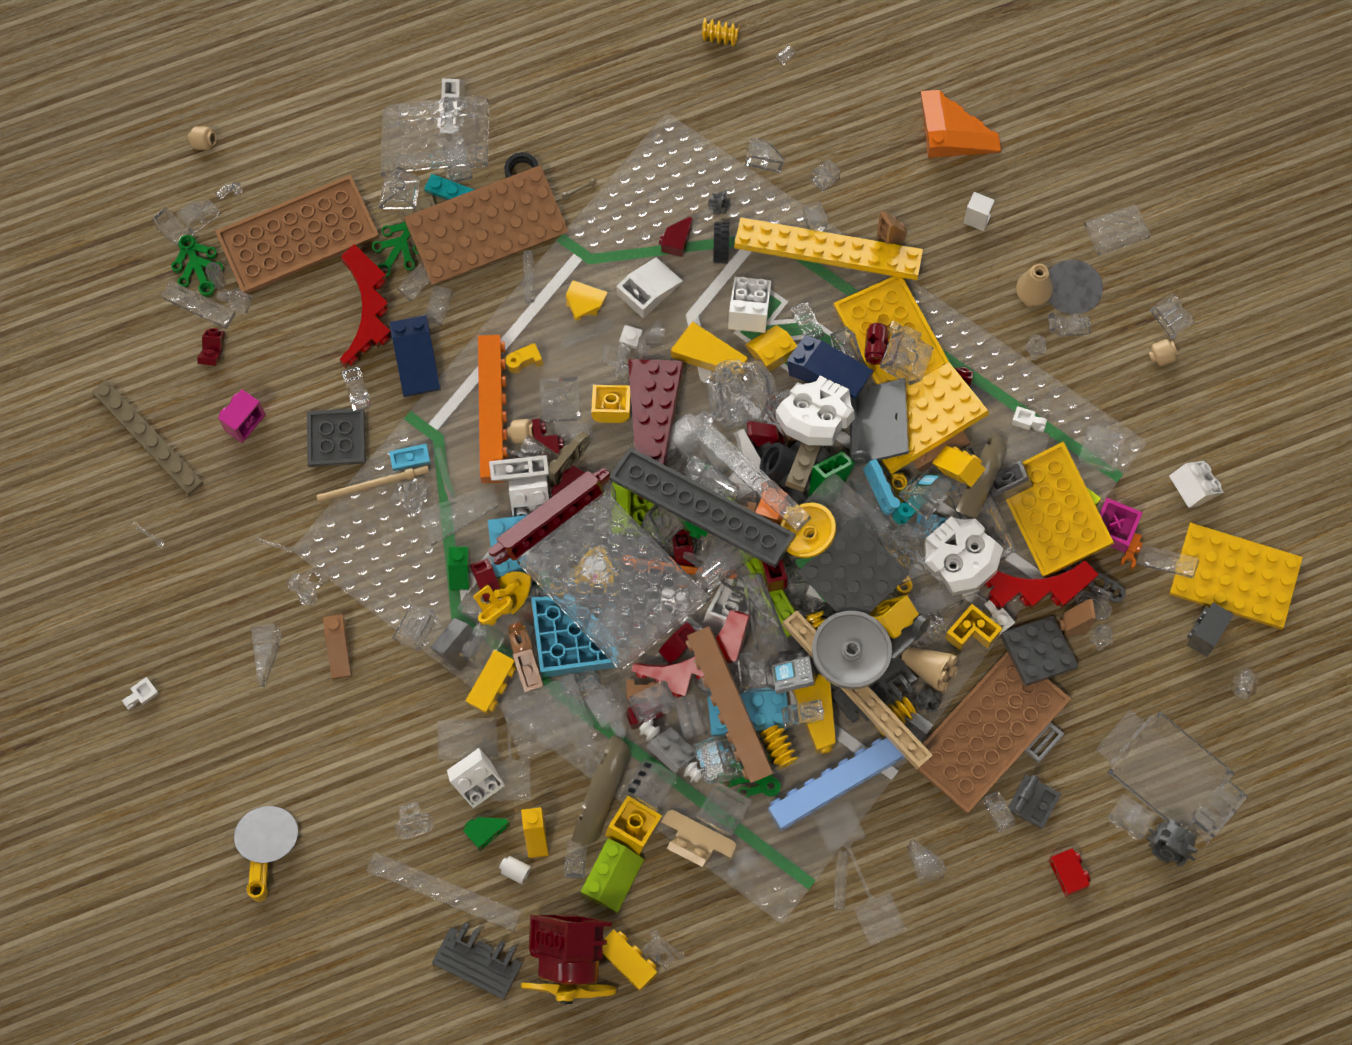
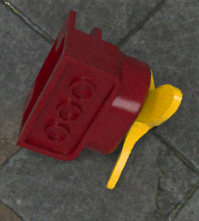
(568, 955)

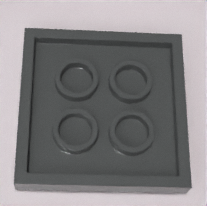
(335, 437)
(1039, 651)

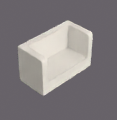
(978, 211)

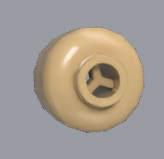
(202, 138)
(1163, 352)
(519, 430)

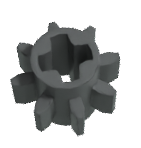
(719, 203)
(928, 700)

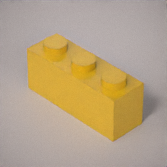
(959, 465)
(492, 682)
(629, 960)

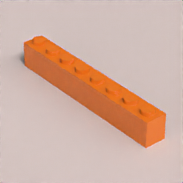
(491, 403)

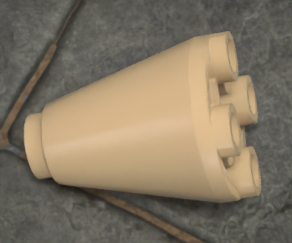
(1035, 286)
(931, 666)

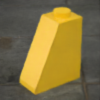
(535, 832)

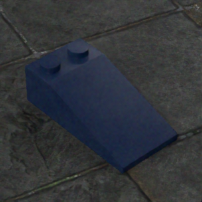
(415, 356)
(817, 358)

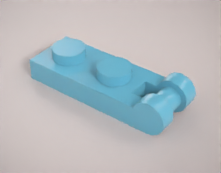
(881, 487)

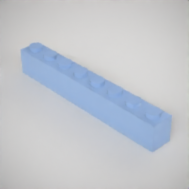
(834, 783)

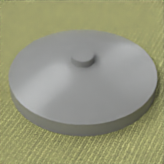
(851, 650)

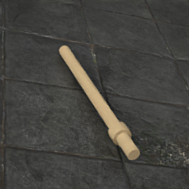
(408, 474)

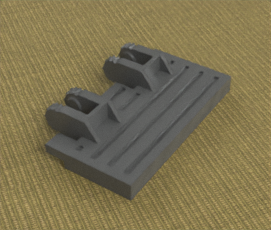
(895, 675)
(476, 964)

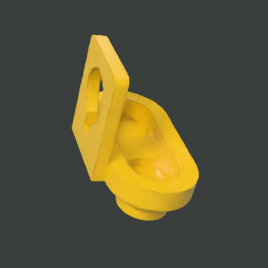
(494, 609)

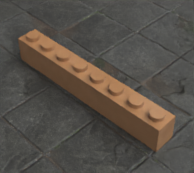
(730, 704)

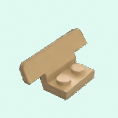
(695, 840)

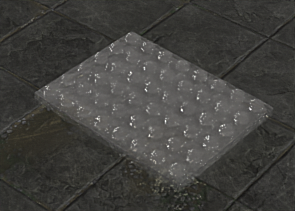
(613, 580)

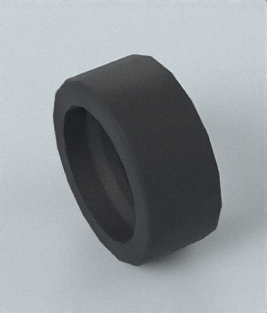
(519, 158)
(780, 454)

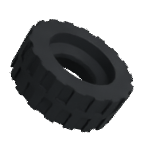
(721, 242)

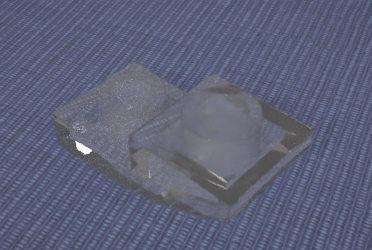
(806, 320)

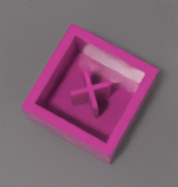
(241, 415)
(1120, 522)

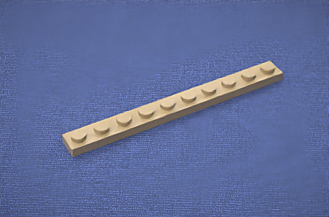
(867, 701)

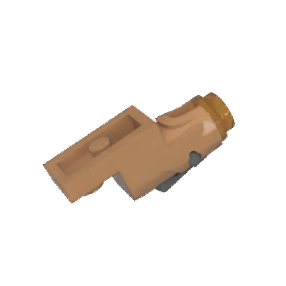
(524, 656)

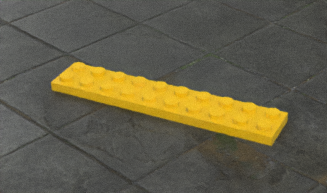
(828, 248)

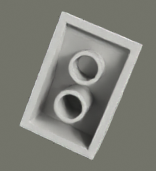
(722, 603)

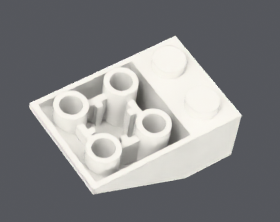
(647, 286)
(749, 304)

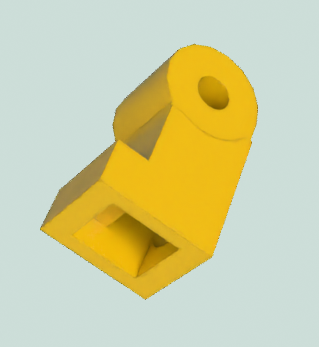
(523, 357)

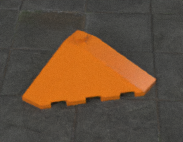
(953, 130)

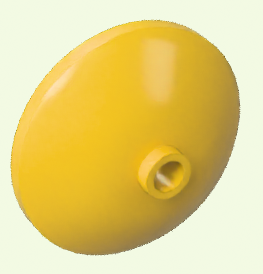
(821, 525)

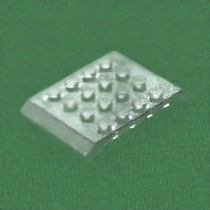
(435, 134)

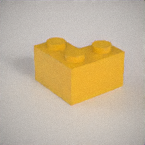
(973, 624)

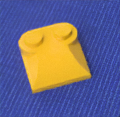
(610, 403)

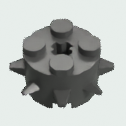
(1172, 843)

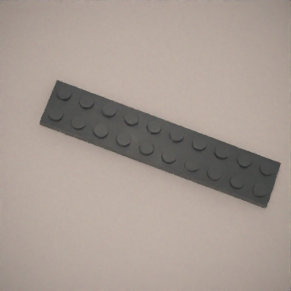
(702, 507)

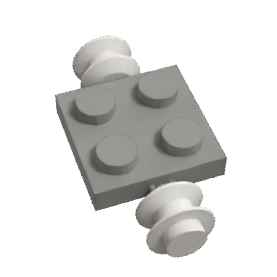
(672, 750)

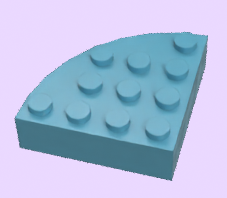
(562, 643)

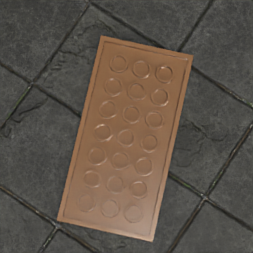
(486, 225)
(297, 234)
(989, 733)

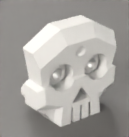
(820, 402)
(973, 566)

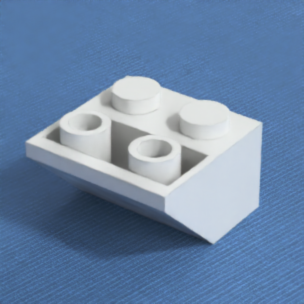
(1196, 483)
(527, 495)
(475, 778)

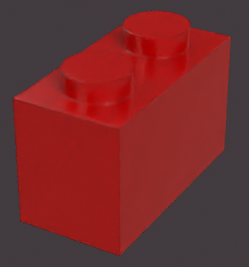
(1070, 872)

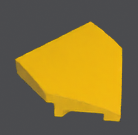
(584, 300)

